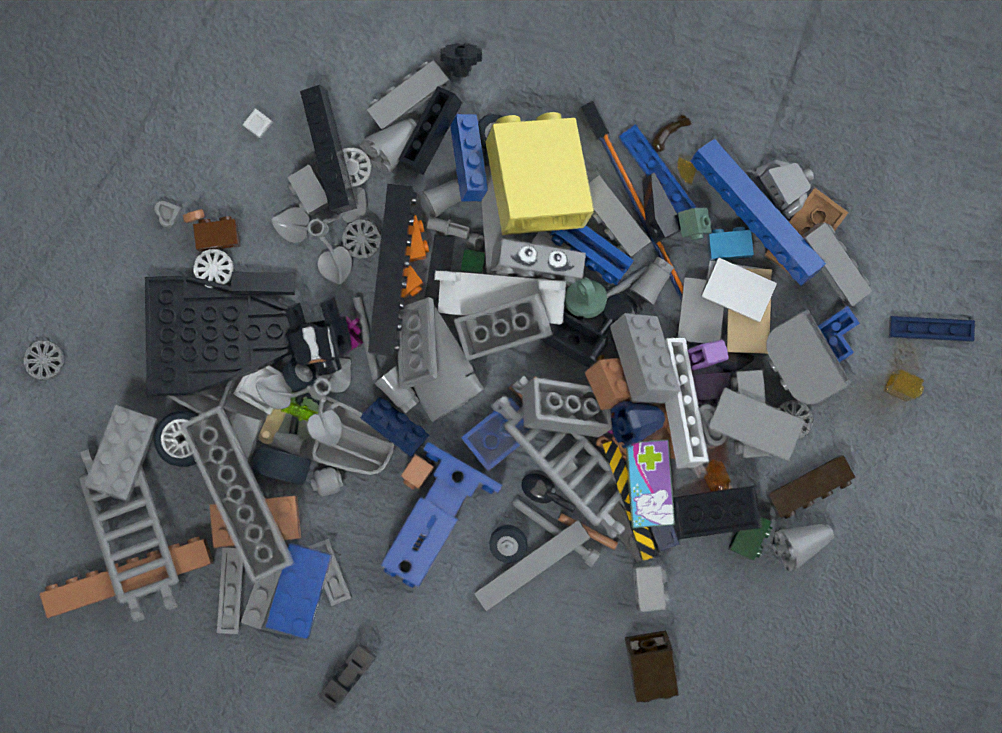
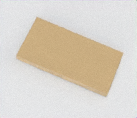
(747, 334)

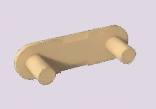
(271, 426)

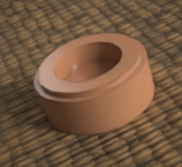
(193, 216)

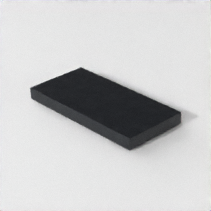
(717, 512)

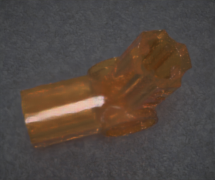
(716, 476)

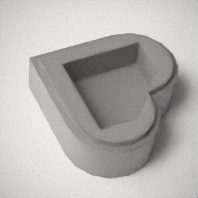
(167, 213)

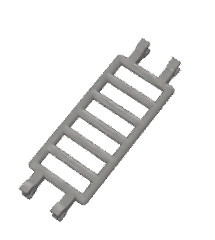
(612, 527)
(103, 538)

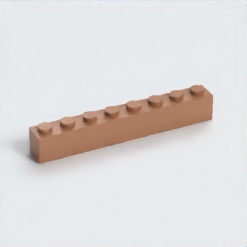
(99, 586)

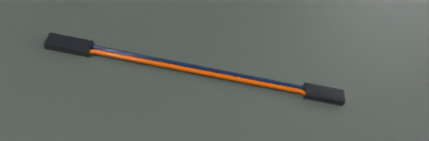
(600, 130)

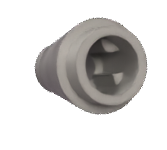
(290, 442)

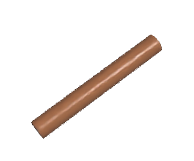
(592, 533)

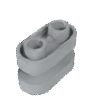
(711, 437)

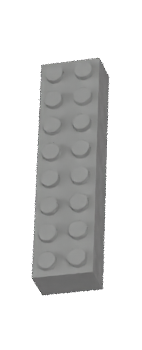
(237, 494)

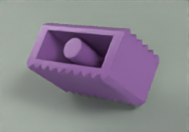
(707, 354)

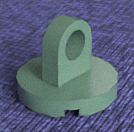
(585, 298)

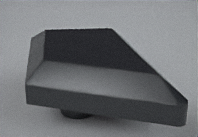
(735, 362)

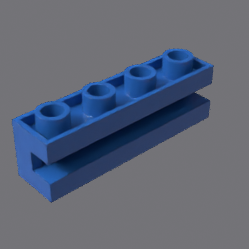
(599, 255)

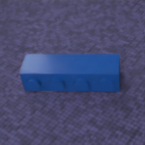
(468, 157)

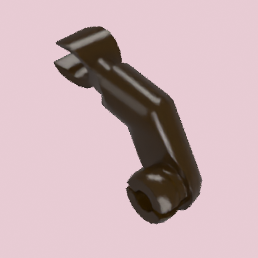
(663, 133)

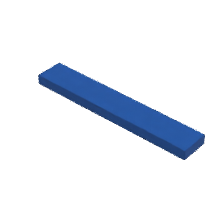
(651, 163)

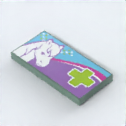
(650, 484)

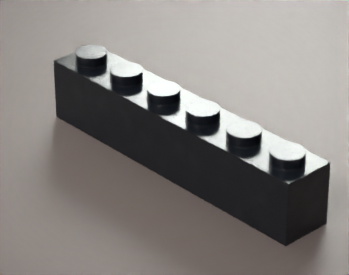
(328, 149)

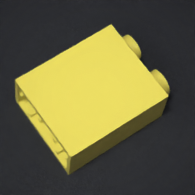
(538, 174)

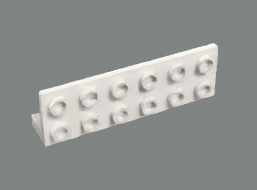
(472, 293)

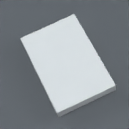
(739, 290)

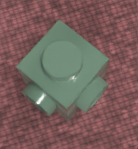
(695, 223)

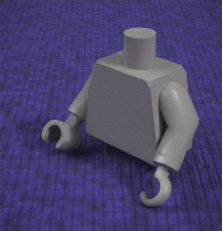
(785, 185)

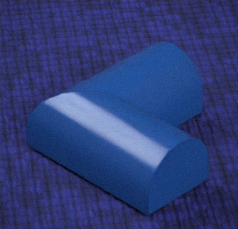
(834, 329)

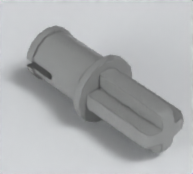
(448, 227)

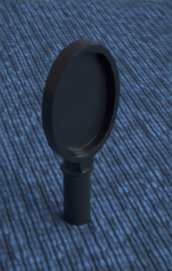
(543, 491)

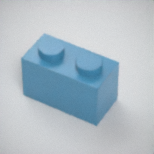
(730, 244)

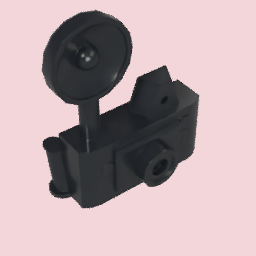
(583, 341)

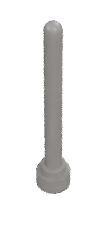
(590, 556)

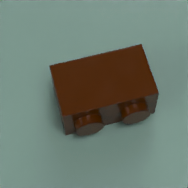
(216, 234)

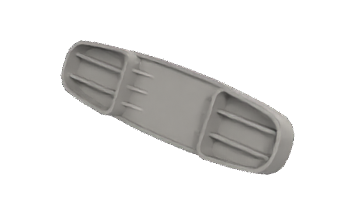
(359, 446)

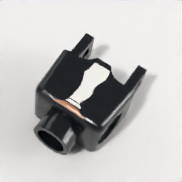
(321, 340)

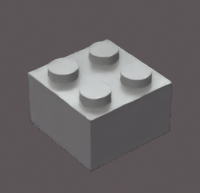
(649, 588)

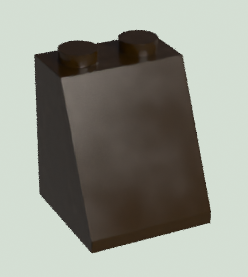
(651, 666)

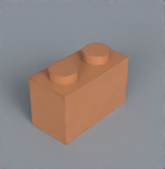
(416, 473)

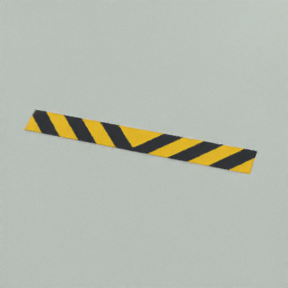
(621, 477)

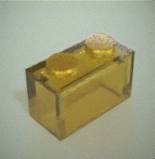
(904, 385)

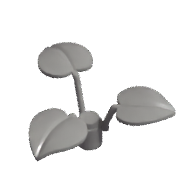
(293, 227)
(323, 426)

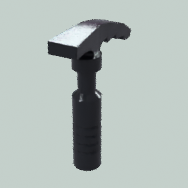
(294, 420)

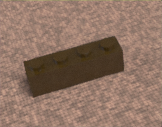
(811, 486)

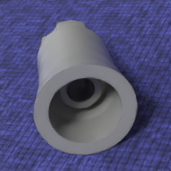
(442, 197)
(652, 280)
(401, 397)

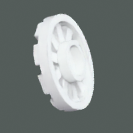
(354, 167)
(214, 268)

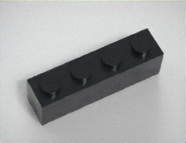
(430, 130)

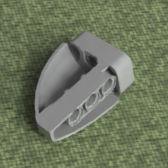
(451, 386)

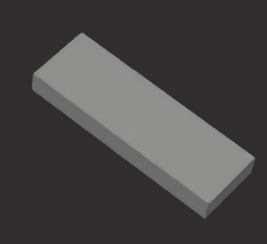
(335, 583)

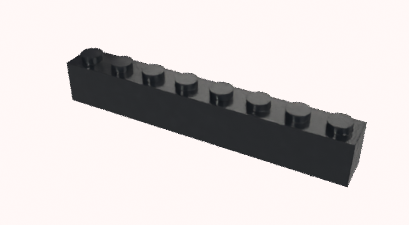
(391, 268)

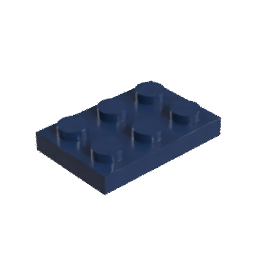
(395, 426)

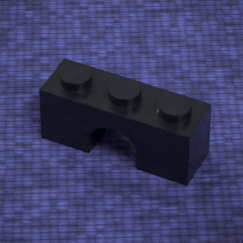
(347, 676)

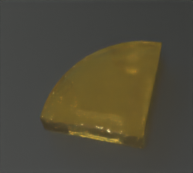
(686, 170)

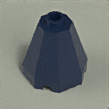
(635, 422)

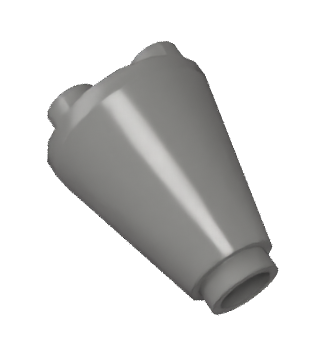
(387, 145)
(800, 544)

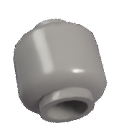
(326, 481)

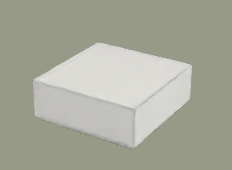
(257, 123)

